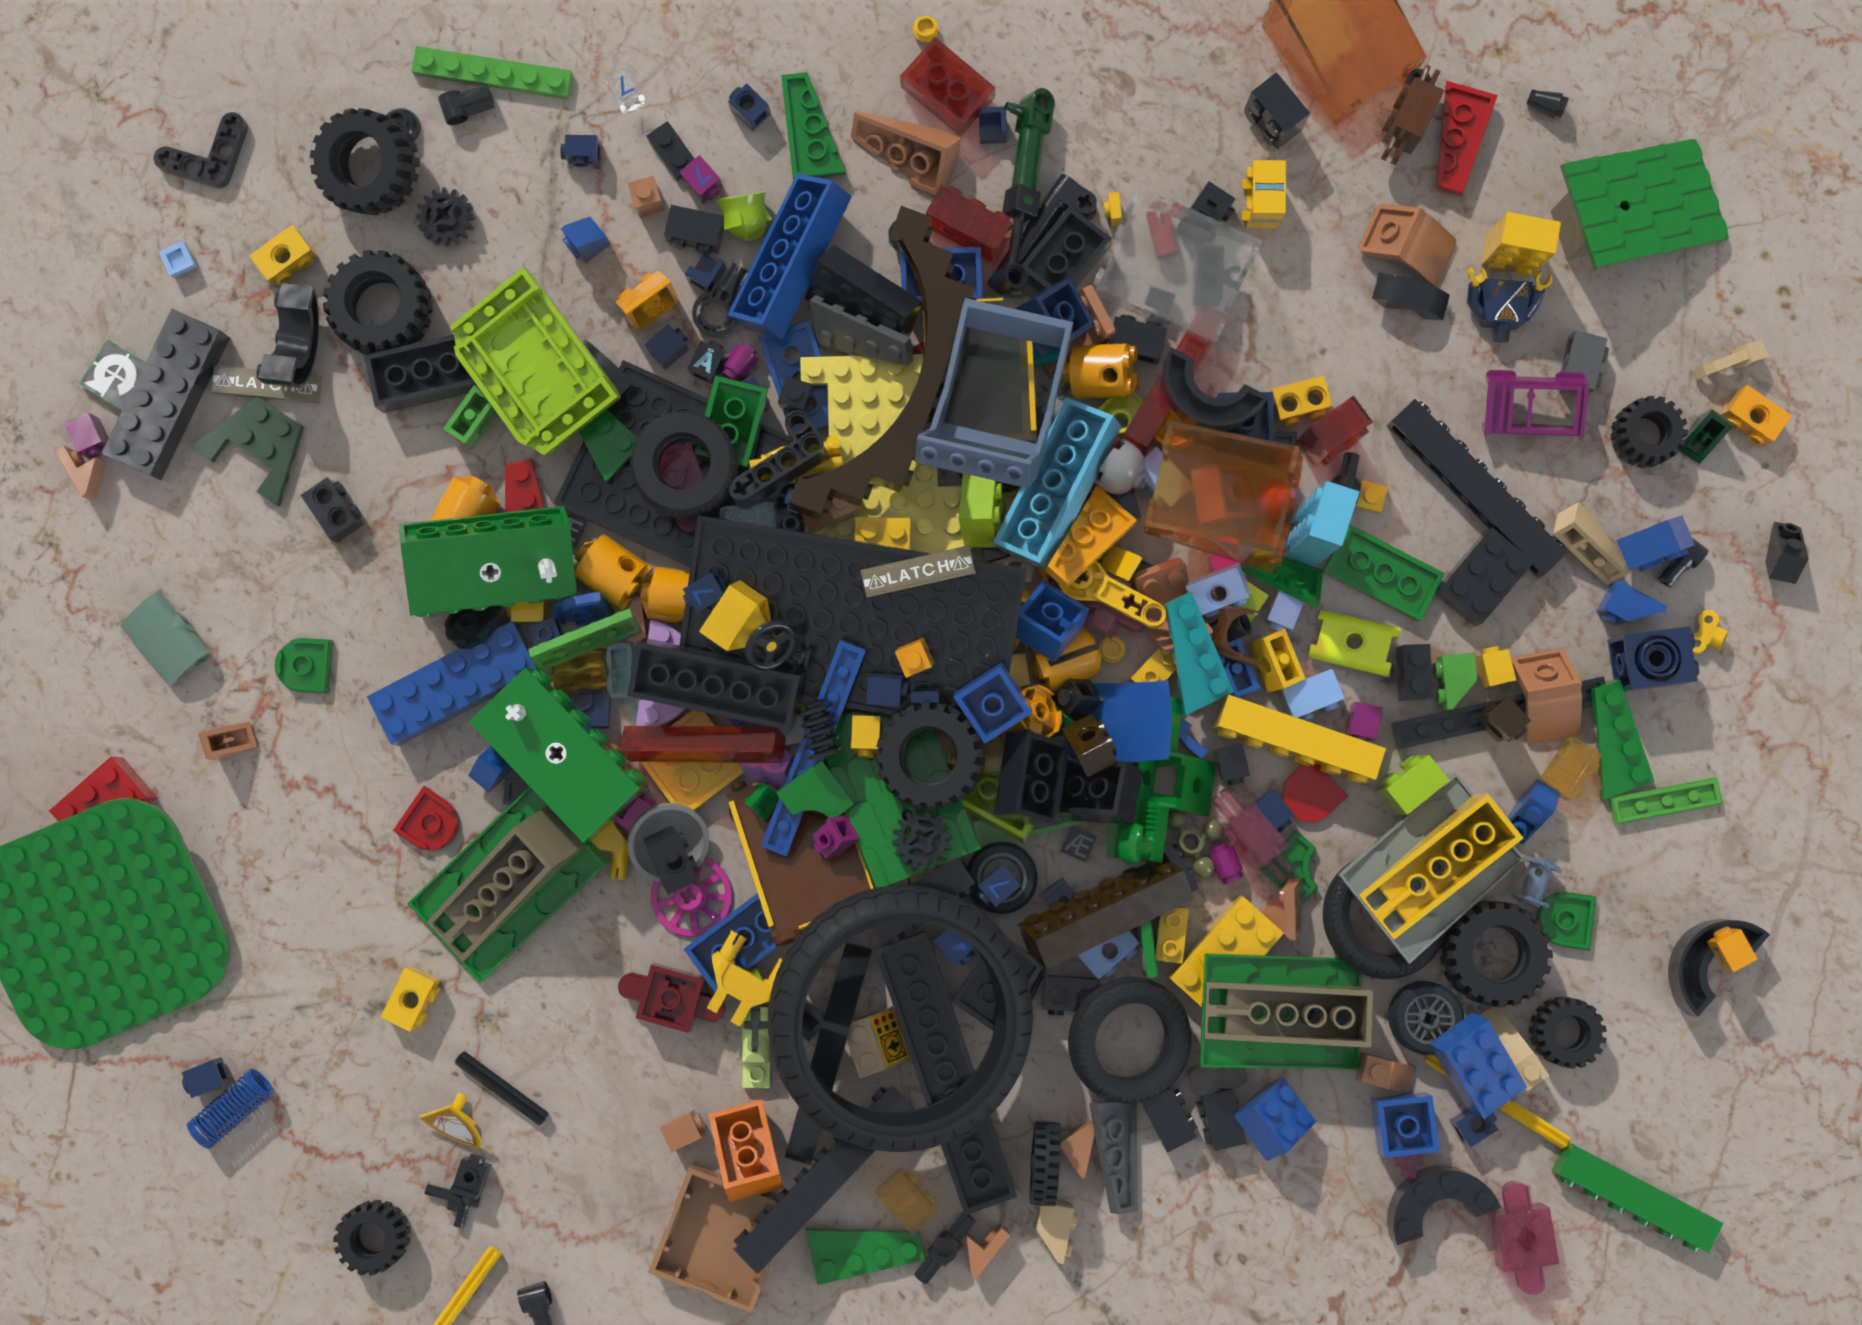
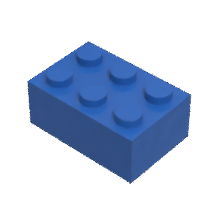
(966, 271)
(1478, 1065)

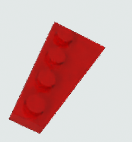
(1463, 128)
(522, 487)

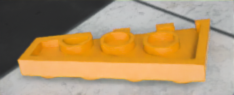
(1091, 535)

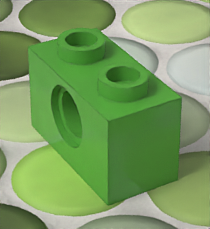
(471, 418)

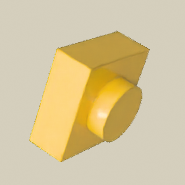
(1113, 209)
(1371, 497)

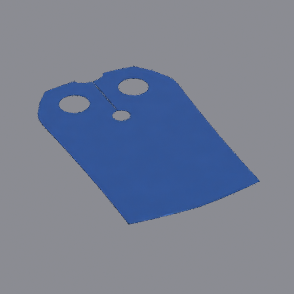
(1136, 719)

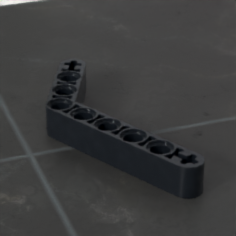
(831, 1043)

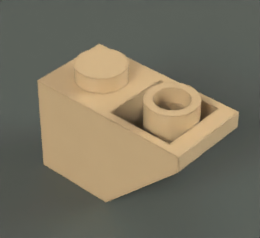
(1054, 1227)

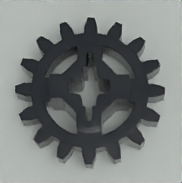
(437, 225)
(934, 833)

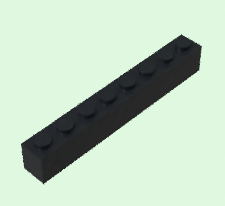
(1475, 486)
(810, 1192)

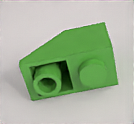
(1455, 678)

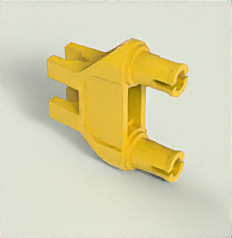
(615, 841)
(737, 981)

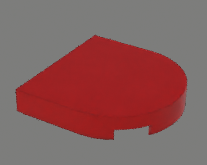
(1311, 793)
(429, 821)

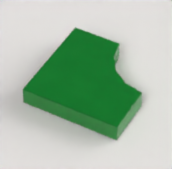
(816, 791)
(1298, 857)

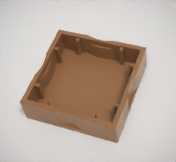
(700, 1243)

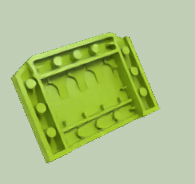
(531, 364)

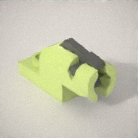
(756, 1049)

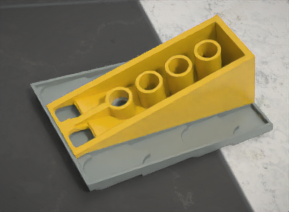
(1434, 866)

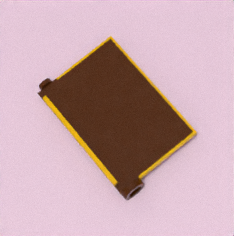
(803, 882)

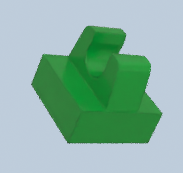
(762, 801)

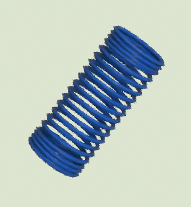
(243, 1095)

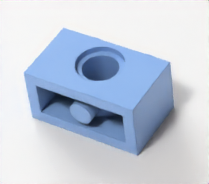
(1230, 579)
(1103, 966)

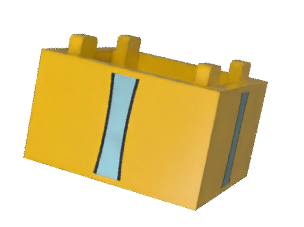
(1265, 194)

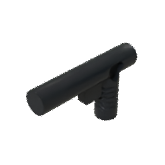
(455, 1203)

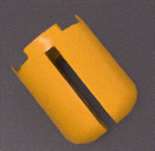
(1080, 667)
(1044, 716)

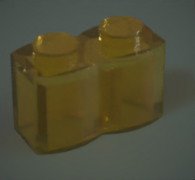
(584, 671)

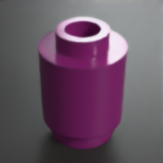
(739, 362)
(1226, 863)

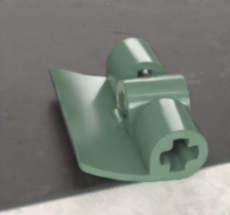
(165, 638)

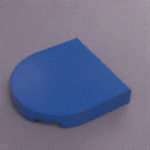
(583, 609)

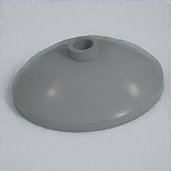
(661, 817)

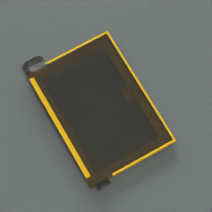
(994, 381)

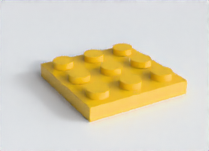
(692, 781)

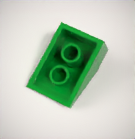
(739, 412)

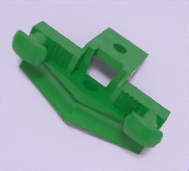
(1191, 795)

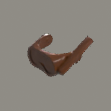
(1226, 617)

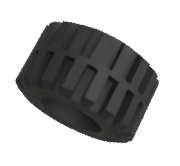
(1666, 419)
(1589, 1038)
(352, 1248)

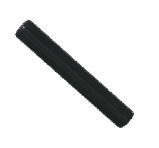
(501, 1088)

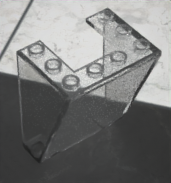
(1176, 266)

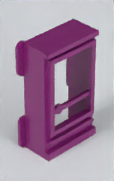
(1501, 397)

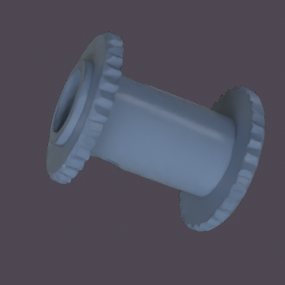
(1535, 886)

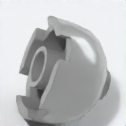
(1122, 469)

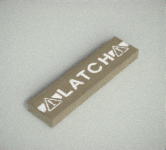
(245, 383)
(918, 571)

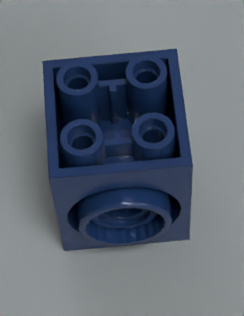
(1653, 659)

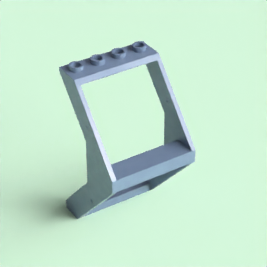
(982, 452)

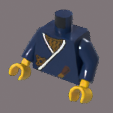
(1504, 302)

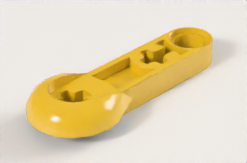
(1111, 593)

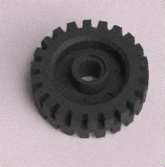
(1045, 1163)

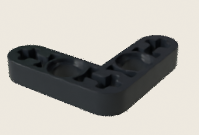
(208, 165)

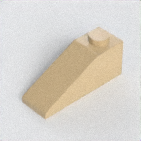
(1589, 543)
(1518, 1050)

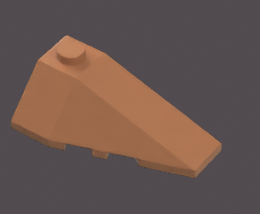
(915, 150)

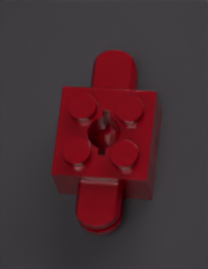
(669, 997)

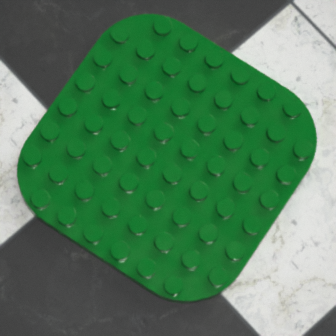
(105, 924)

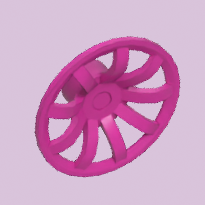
(692, 899)

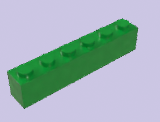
(1637, 1197)

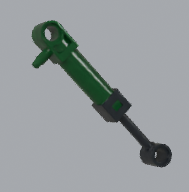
(1022, 199)

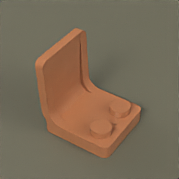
(1409, 237)
(1096, 335)
(1162, 585)
(1550, 694)

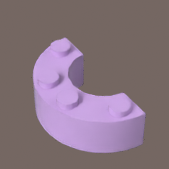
(651, 712)

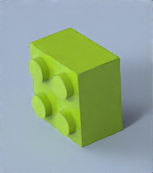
(980, 511)
(1412, 784)

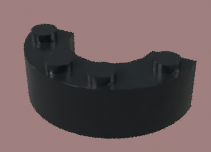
(295, 339)
(1197, 407)
(1692, 957)
(1431, 1185)

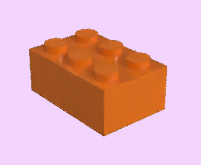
(745, 1151)

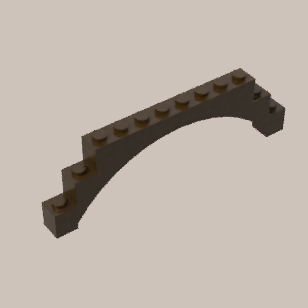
(891, 455)

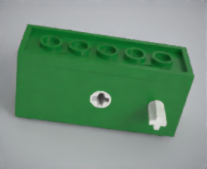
(487, 560)
(529, 726)

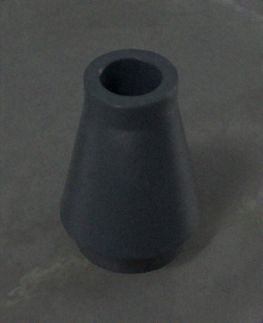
(1548, 102)

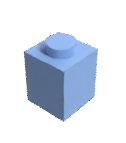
(1283, 612)

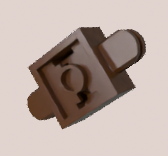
(1411, 115)

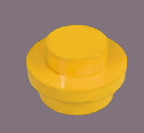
(925, 28)
(1112, 649)

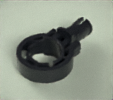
(730, 287)

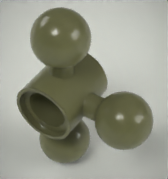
(1211, 831)

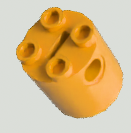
(1093, 371)
(466, 498)
(611, 570)
(663, 595)

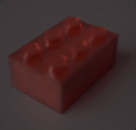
(947, 86)
(969, 223)
(1335, 432)

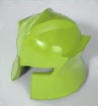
(745, 215)

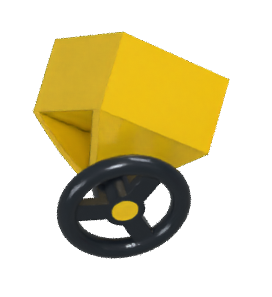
(744, 621)

